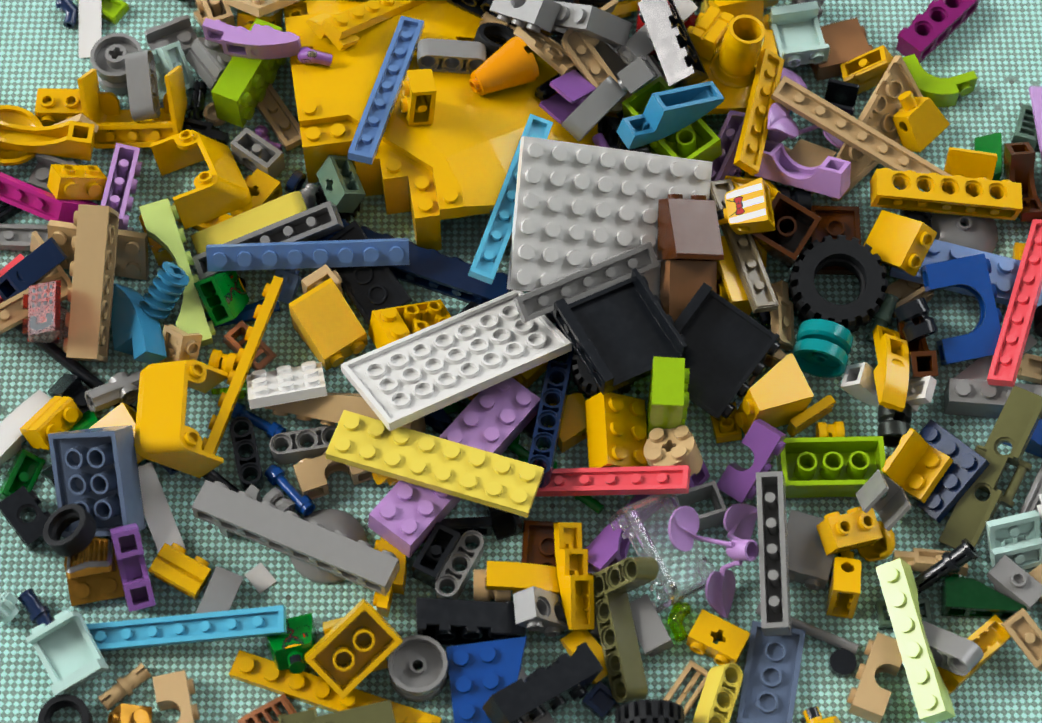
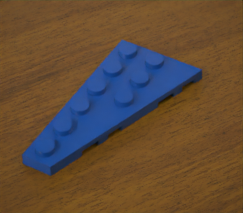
(479, 672)

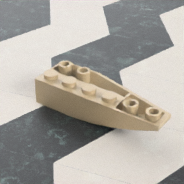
(330, 409)

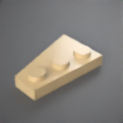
(547, 49)

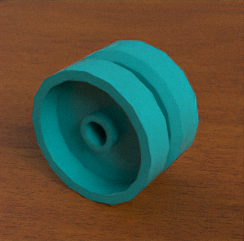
(822, 348)

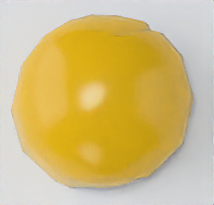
(880, 549)

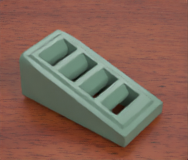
(1021, 137)

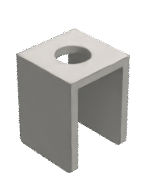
(701, 493)
(892, 506)

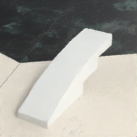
(10, 433)

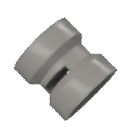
(277, 498)

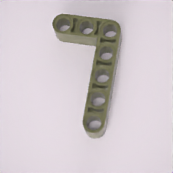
(617, 625)

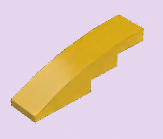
(520, 576)
(573, 577)
(990, 638)

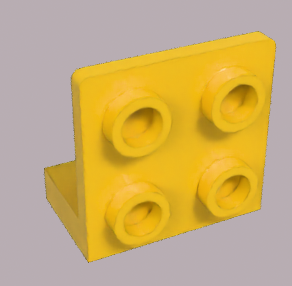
(970, 163)
(916, 466)

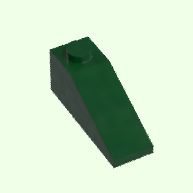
(974, 600)

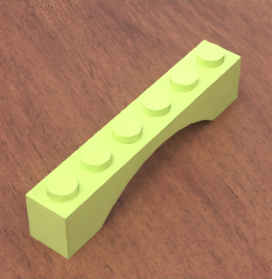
(161, 227)
(925, 681)

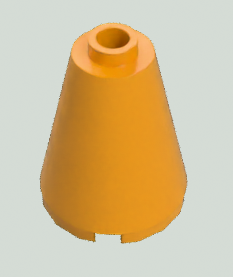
(505, 69)

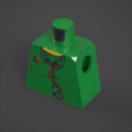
(223, 296)
(290, 648)

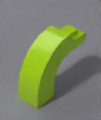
(941, 91)

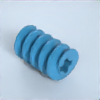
(166, 291)

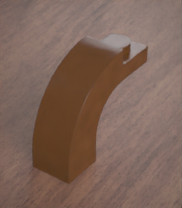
(1019, 168)
(921, 360)

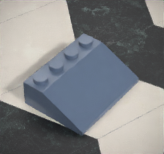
(100, 474)

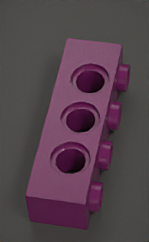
(934, 25)

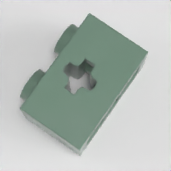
(341, 183)

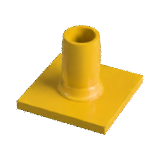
(736, 62)

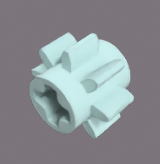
(8, 609)

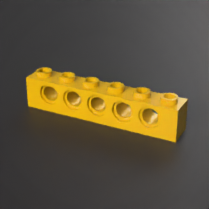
(957, 201)

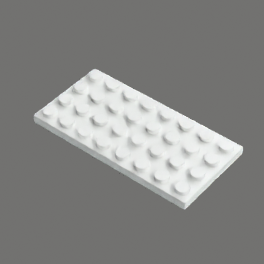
(453, 360)

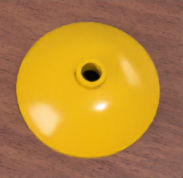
(22, 117)

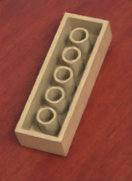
(91, 283)

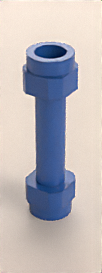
(270, 429)
(303, 504)

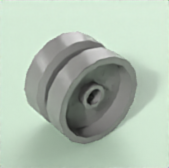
(108, 60)
(403, 664)

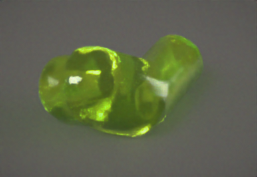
(675, 619)

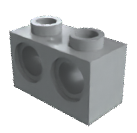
(540, 611)

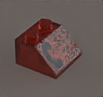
(43, 312)

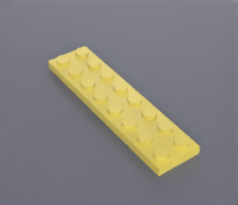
(435, 463)

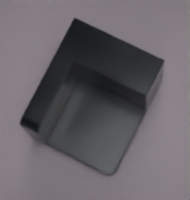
(504, 523)

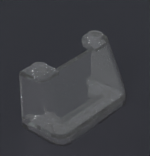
(679, 572)

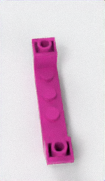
(37, 200)

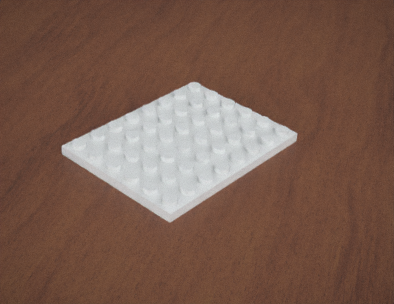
(590, 205)

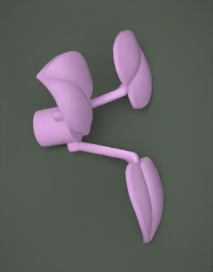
(781, 123)
(739, 523)

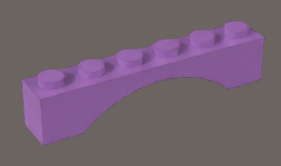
(611, 547)

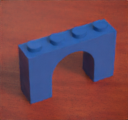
(972, 275)

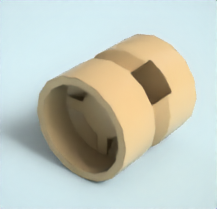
(480, 592)

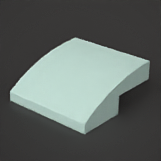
(168, 58)
(1016, 538)

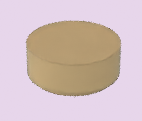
(211, 116)

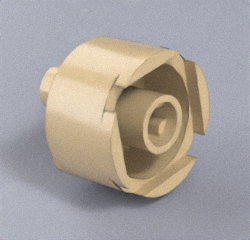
(673, 448)

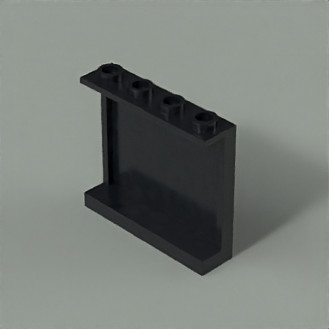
(620, 332)
(722, 351)

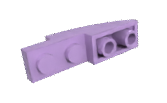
(259, 43)

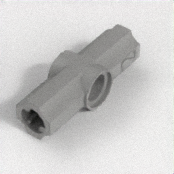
(119, 389)

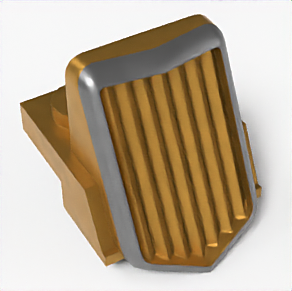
(93, 573)

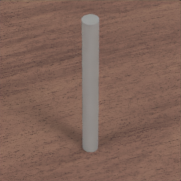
(820, 634)

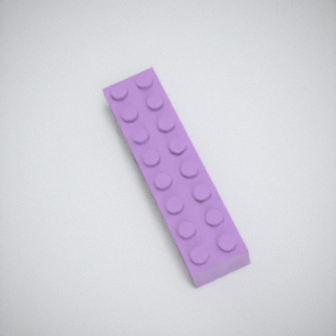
(487, 423)

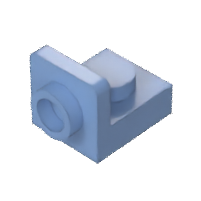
(290, 284)

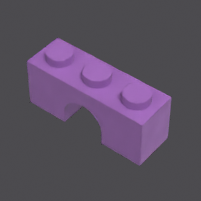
(765, 443)
(132, 567)

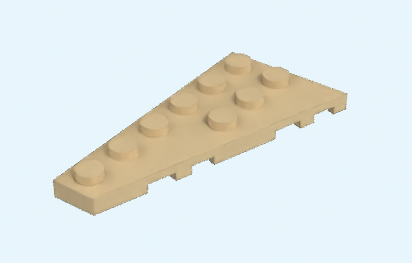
(879, 116)

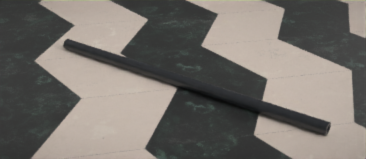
(93, 382)

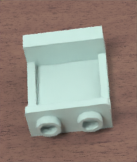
(798, 34)
(67, 651)

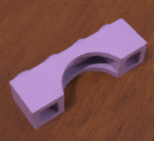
(829, 178)

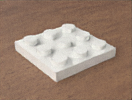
(286, 385)

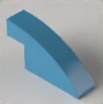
(668, 113)
(135, 330)

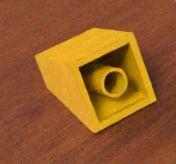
(327, 324)
(776, 396)

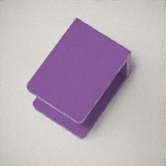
(571, 90)

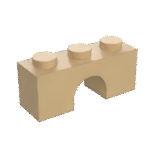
(314, 472)
(175, 692)
(869, 699)

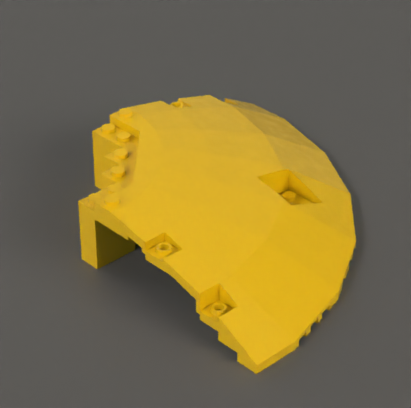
(421, 169)

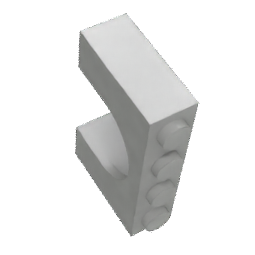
(592, 22)

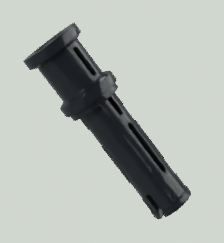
(949, 563)

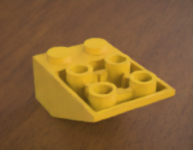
(398, 322)

